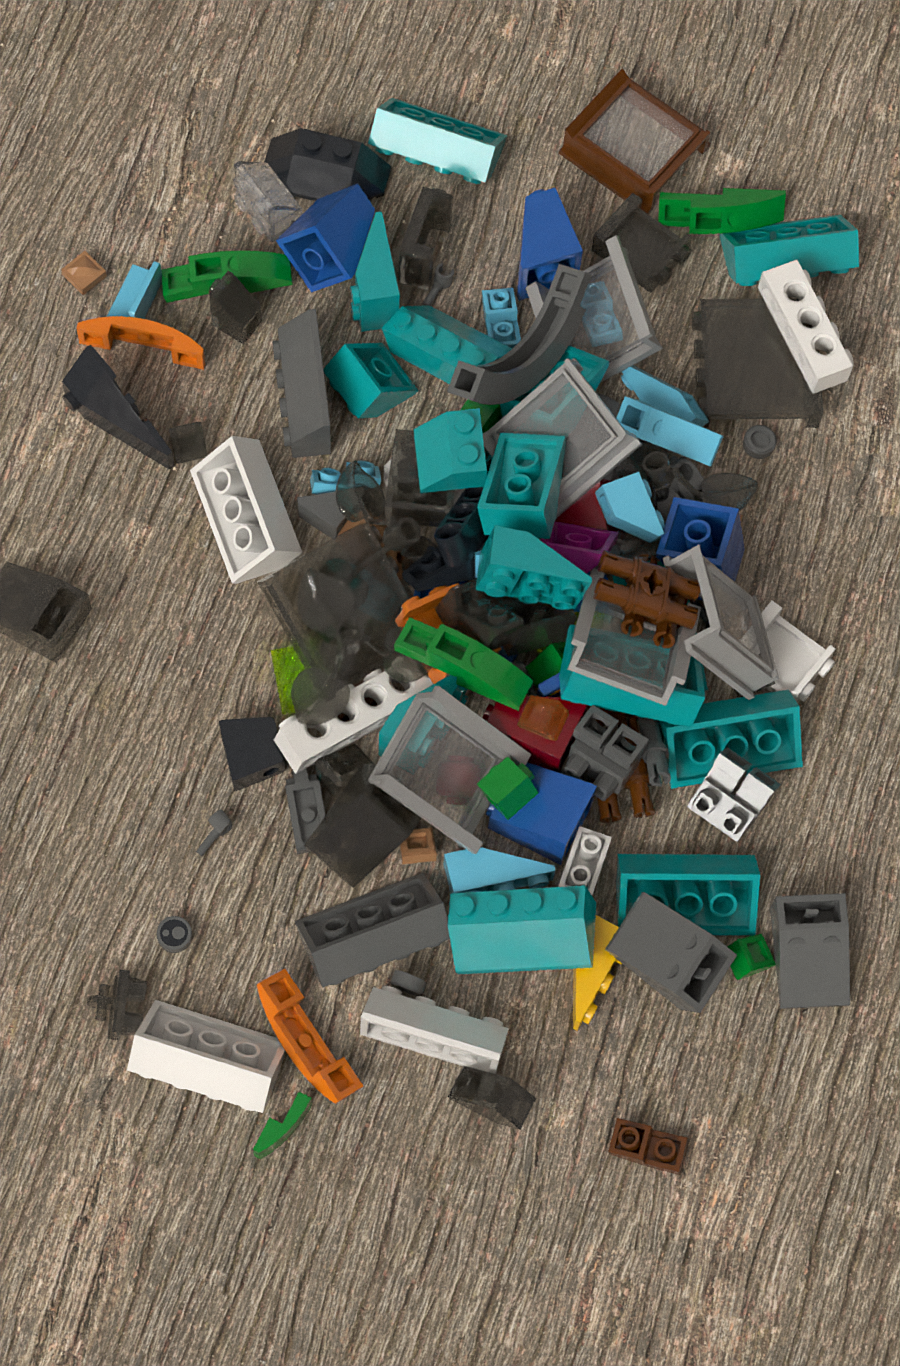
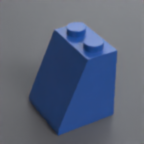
(329, 238)
(545, 241)
(708, 525)
(550, 818)

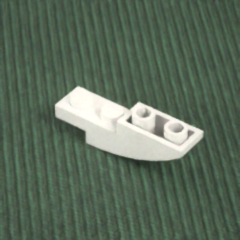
(585, 859)

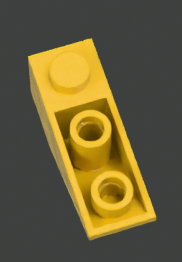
(591, 981)

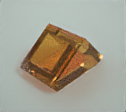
(543, 717)

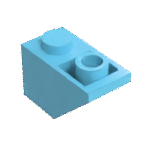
(629, 507)

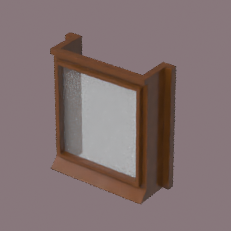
(631, 140)

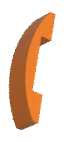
(103, 330)
(302, 1041)

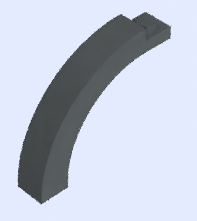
(535, 353)

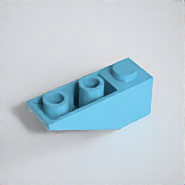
(663, 395)
(669, 431)
(493, 871)

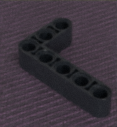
(461, 529)

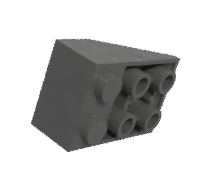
(811, 950)
(671, 953)

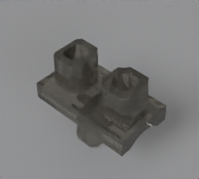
(124, 989)

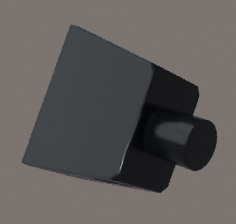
(251, 750)

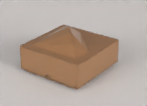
(83, 272)
(418, 847)

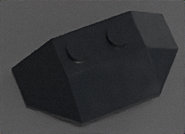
(322, 164)

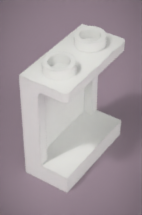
(795, 655)

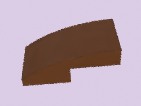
(648, 1146)

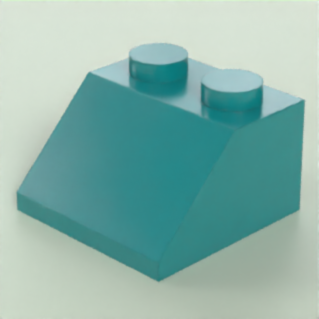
(368, 379)
(451, 452)

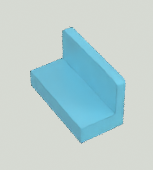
(137, 292)

